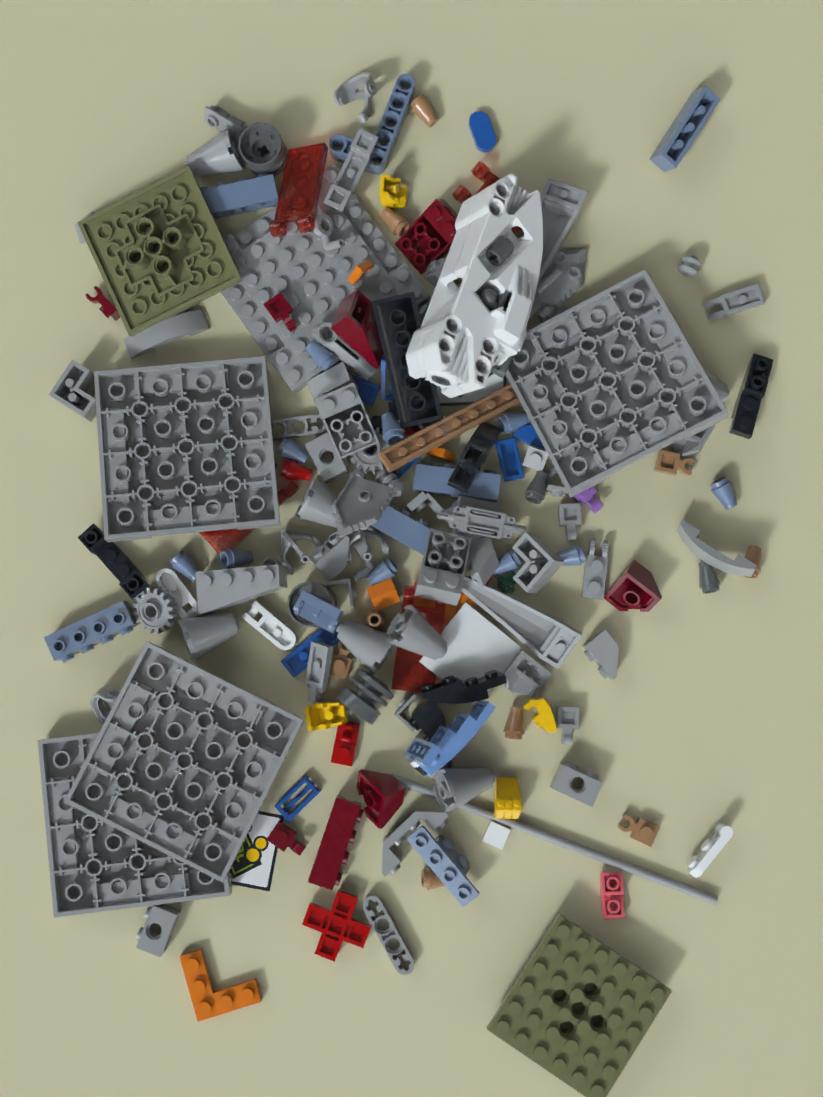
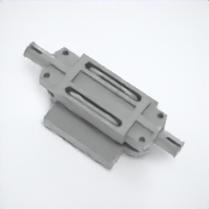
(479, 520)

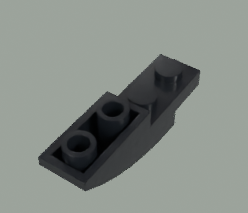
(750, 396)
(474, 456)
(454, 691)

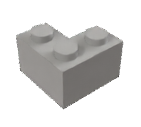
(72, 390)
(539, 565)

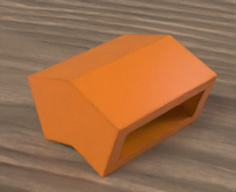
(383, 594)

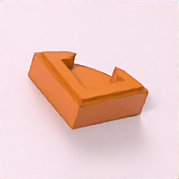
(359, 270)
(442, 453)

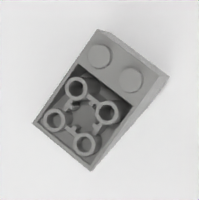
(346, 420)
(443, 567)

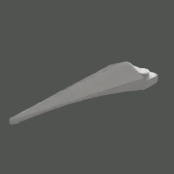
(559, 211)
(537, 629)

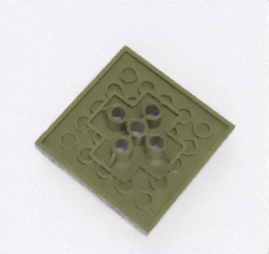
(197, 262)
(587, 1053)

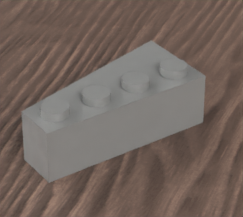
(233, 586)

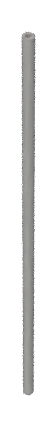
(569, 845)

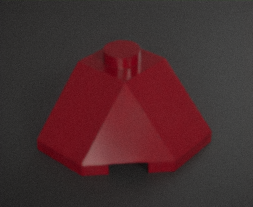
(634, 589)
(381, 794)

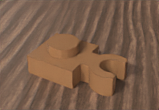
(670, 462)
(340, 663)
(641, 830)

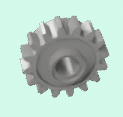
(370, 462)
(156, 610)

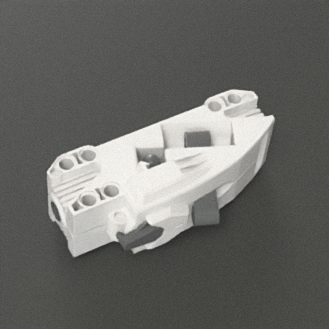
(486, 318)

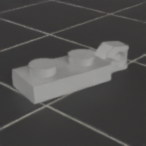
(318, 670)

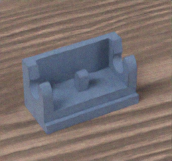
(317, 611)

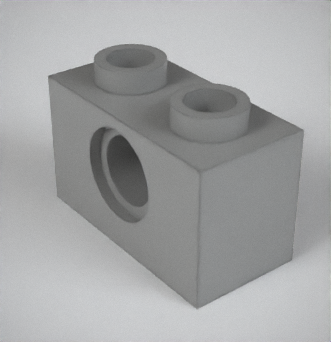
(329, 471)
(585, 793)
(155, 942)

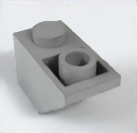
(331, 556)
(483, 560)
(604, 652)

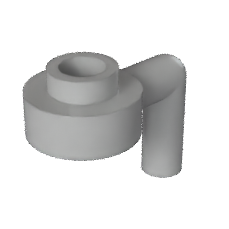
(323, 229)
(369, 565)

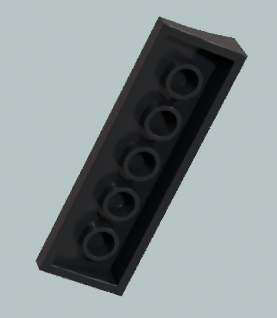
(396, 322)

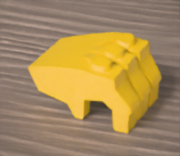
(392, 194)
(325, 715)
(544, 717)
(507, 798)

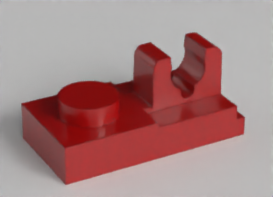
(345, 743)

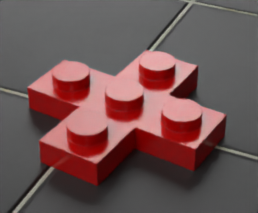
(336, 925)

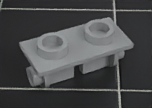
(218, 119)

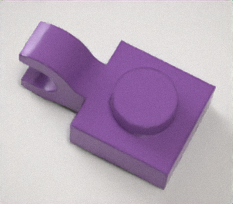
(588, 497)

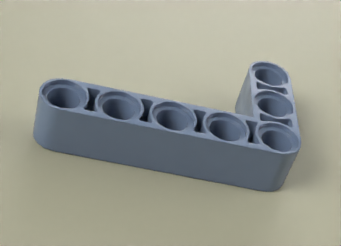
(384, 132)

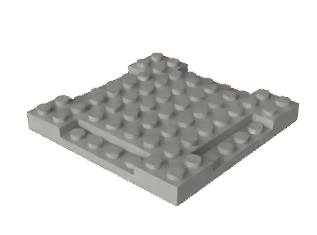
(310, 280)
(611, 383)
(186, 448)
(184, 761)
(97, 864)

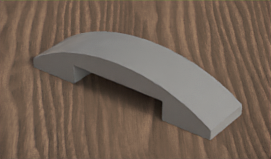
(352, 170)
(166, 331)
(739, 566)

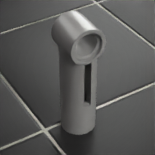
(354, 361)

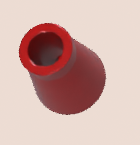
(294, 471)

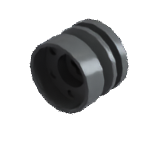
(258, 141)
(316, 589)
(365, 696)

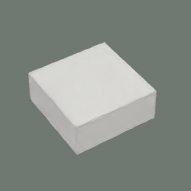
(496, 834)

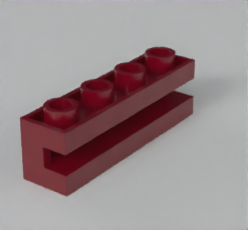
(334, 843)

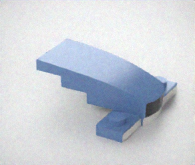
(447, 742)

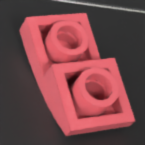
(612, 895)

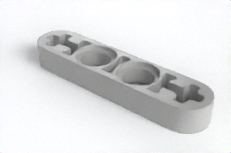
(288, 424)
(385, 935)

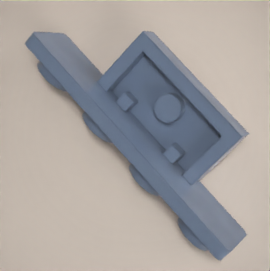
(445, 863)

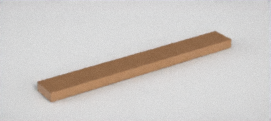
(448, 428)

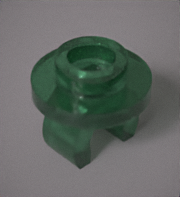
(506, 584)

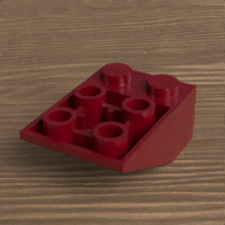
(429, 235)
(358, 327)

